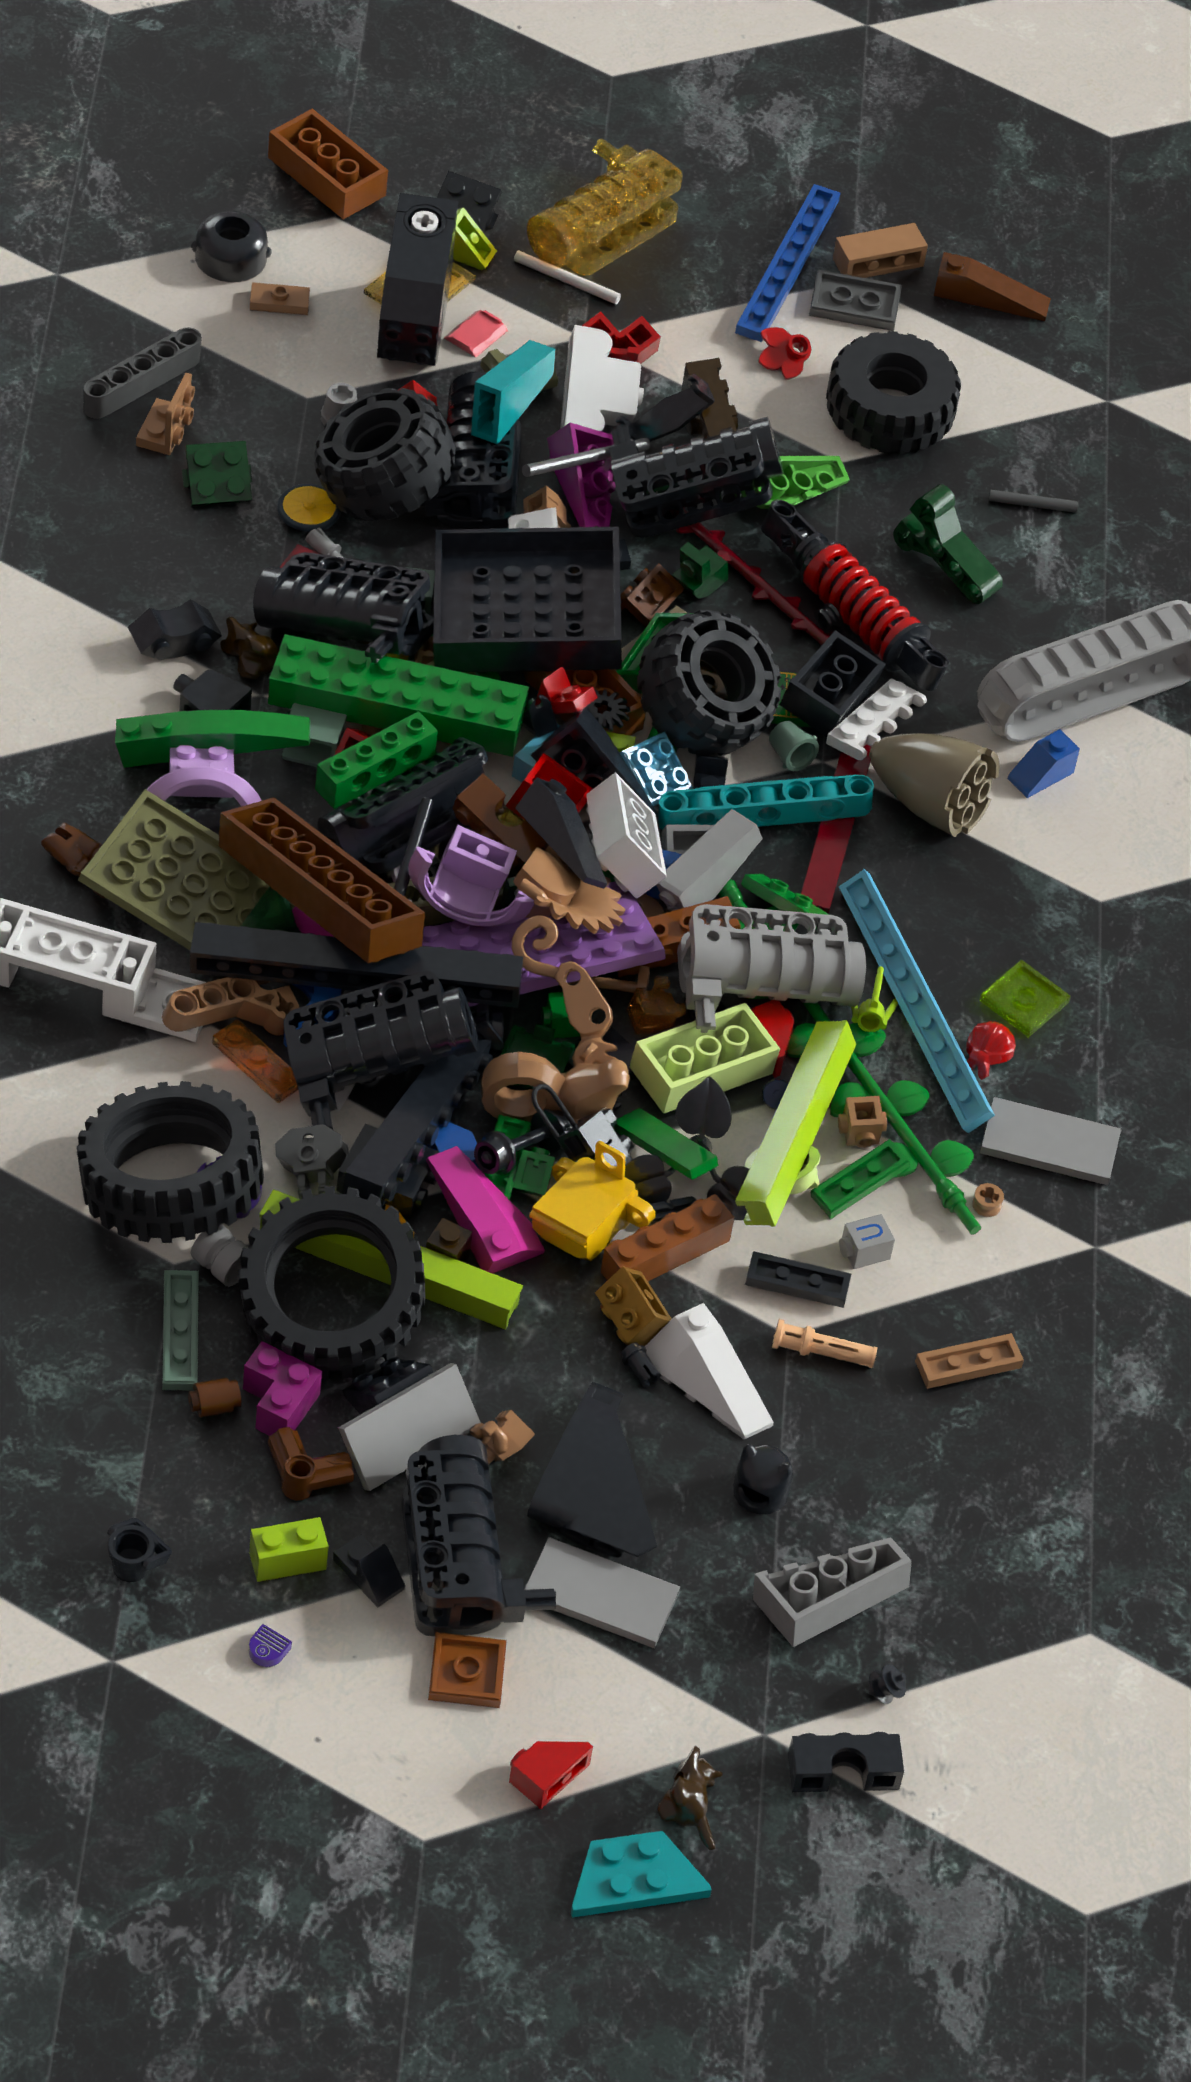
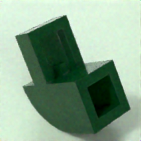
(701, 570)

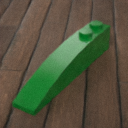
(150, 737)

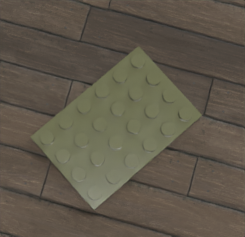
(171, 872)

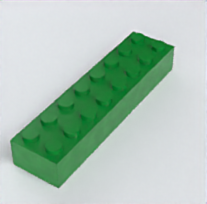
(394, 689)

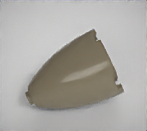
(937, 777)

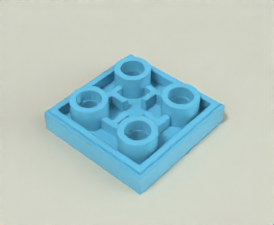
(656, 767)

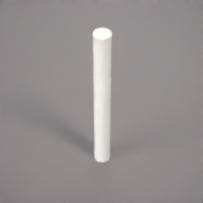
(567, 277)

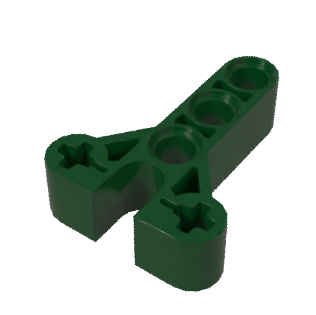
(938, 534)

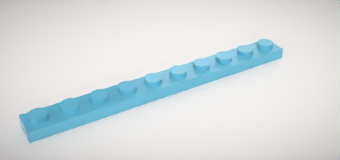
(916, 1001)

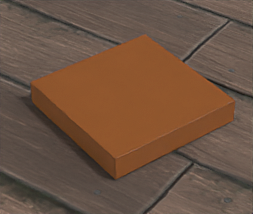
(467, 1670)

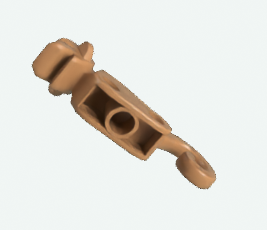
(579, 999)

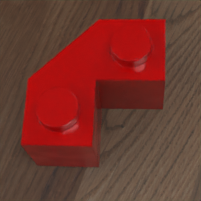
(633, 343)

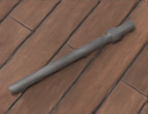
(575, 459)

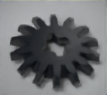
(615, 706)

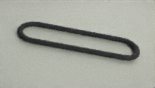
(543, 1116)

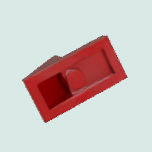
(562, 695)

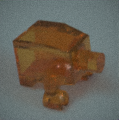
(654, 1008)

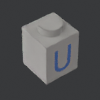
(867, 1241)

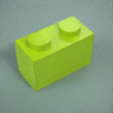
(288, 1549)

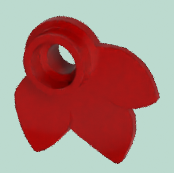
(781, 353)

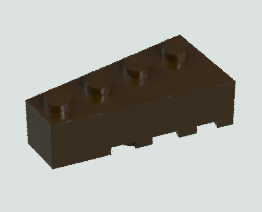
(720, 413)

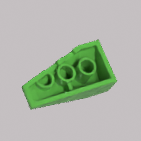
(805, 478)

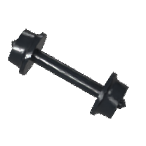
(498, 1153)

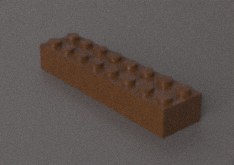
(321, 880)

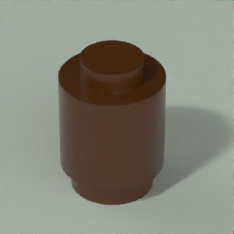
(214, 1397)

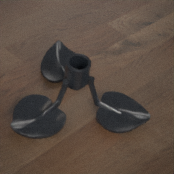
(700, 1112)

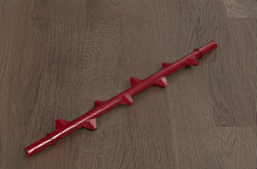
(763, 589)

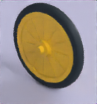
(307, 508)

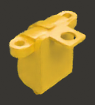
(589, 1204)

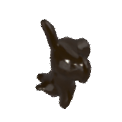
(255, 651)
(688, 1799)

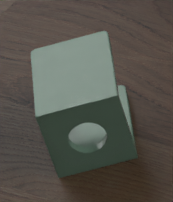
(325, 735)

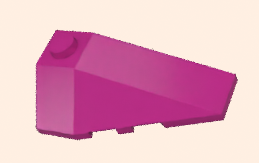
(499, 1229)

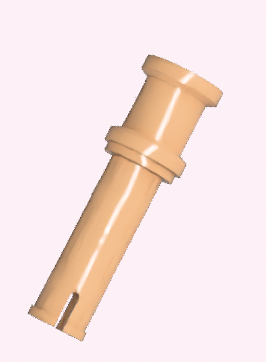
(807, 1341)

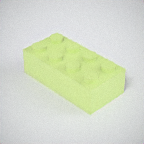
(683, 1056)

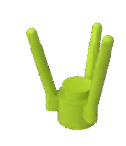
(871, 1012)

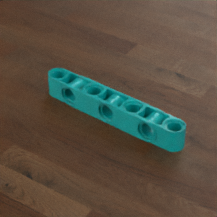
(770, 801)

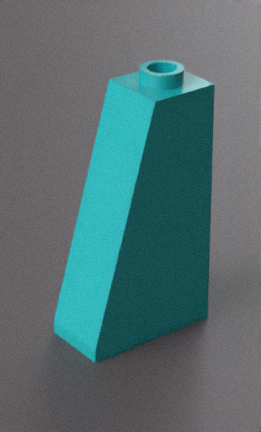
(510, 389)

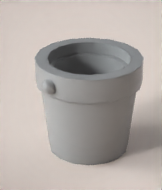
(336, 398)

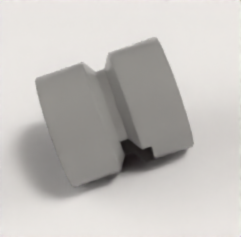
(220, 1254)

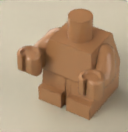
(545, 499)
(503, 1437)

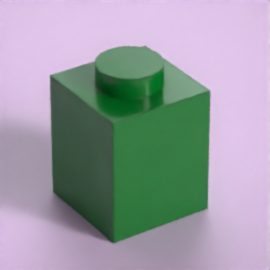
(556, 1017)

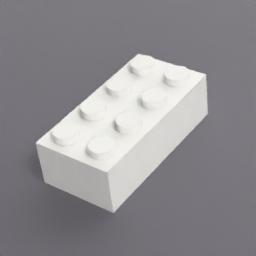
(625, 836)

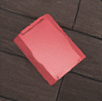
(477, 332)

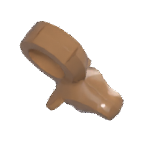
(581, 1089)

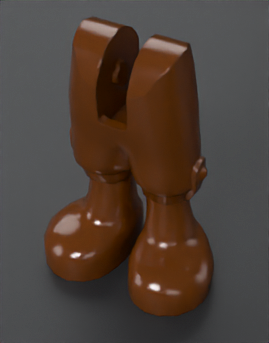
(71, 848)

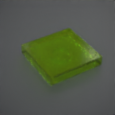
(1025, 998)

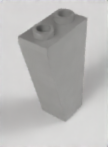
(709, 862)

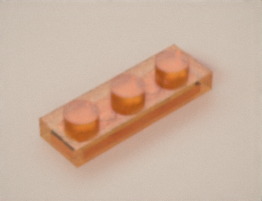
(256, 1060)

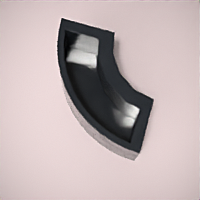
(174, 631)

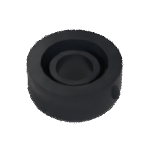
(231, 246)

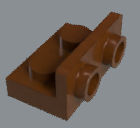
(651, 595)

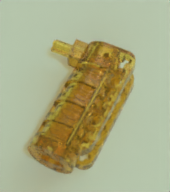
(600, 212)

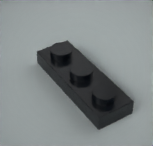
(798, 1279)

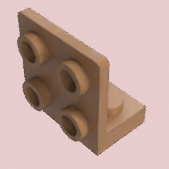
(167, 420)

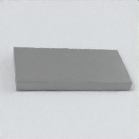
(1051, 1141)
(399, 1426)
(604, 1592)

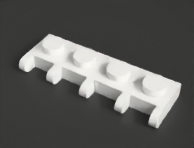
(873, 717)

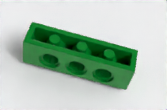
(376, 760)

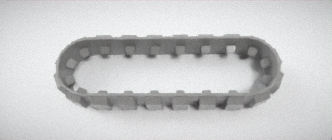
(1088, 673)

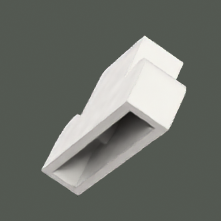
(596, 385)

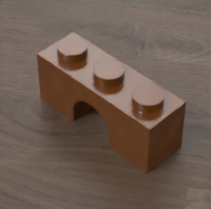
(477, 808)

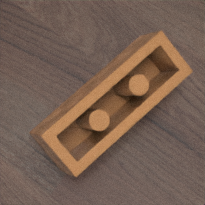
(880, 251)

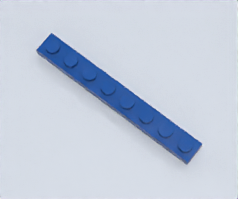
(787, 262)

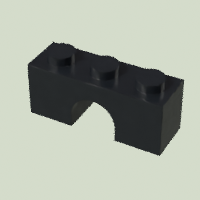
(872, 1755)

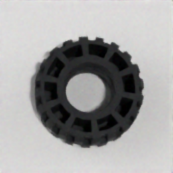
(888, 420)

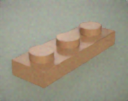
(969, 1360)

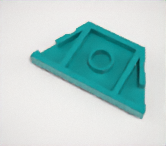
(636, 1874)

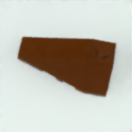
(979, 285)

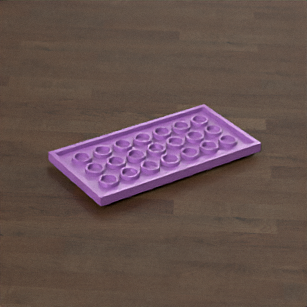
(599, 953)

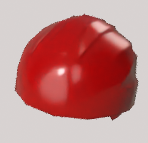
(989, 1045)

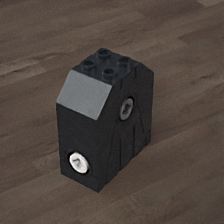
(417, 279)

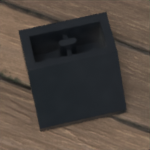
(391, 1378)

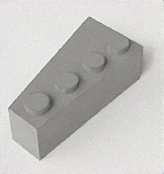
(832, 1589)

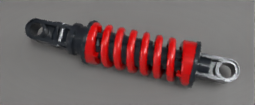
(838, 579)

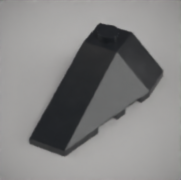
(588, 753)
(560, 825)

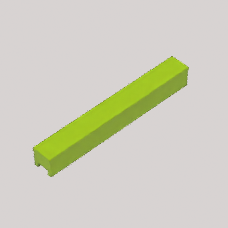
(796, 1122)
(446, 1279)

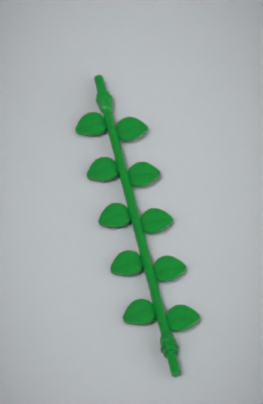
(903, 1099)

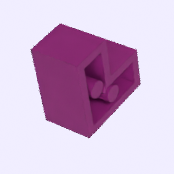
(285, 1386)

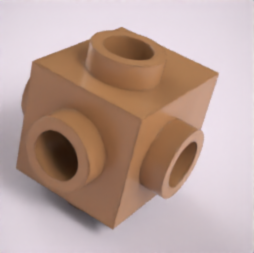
(862, 1121)

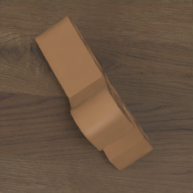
(255, 1005)

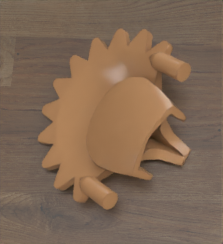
(562, 893)

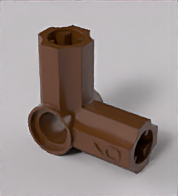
(302, 1473)

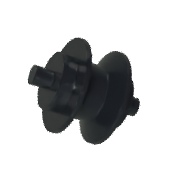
(887, 1684)

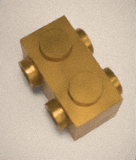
(632, 1306)

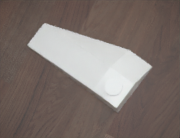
(702, 1362)

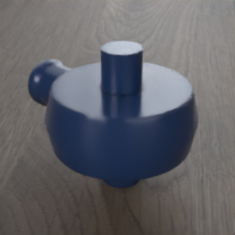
(773, 1092)

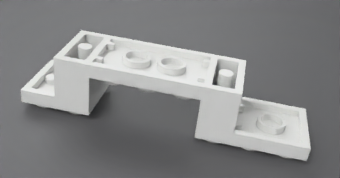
(93, 957)

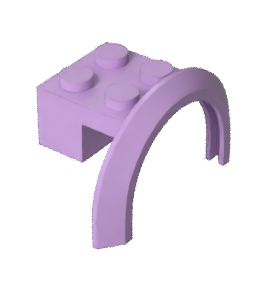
(203, 774)
(469, 880)

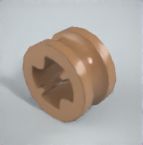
(984, 1208)

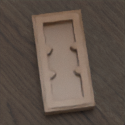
(279, 298)

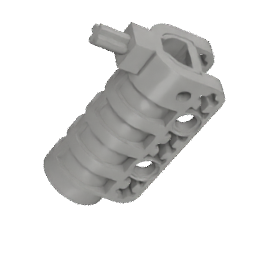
(767, 961)

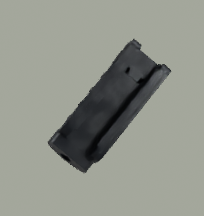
(479, 468)
(347, 602)
(380, 825)

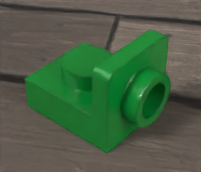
(534, 1172)

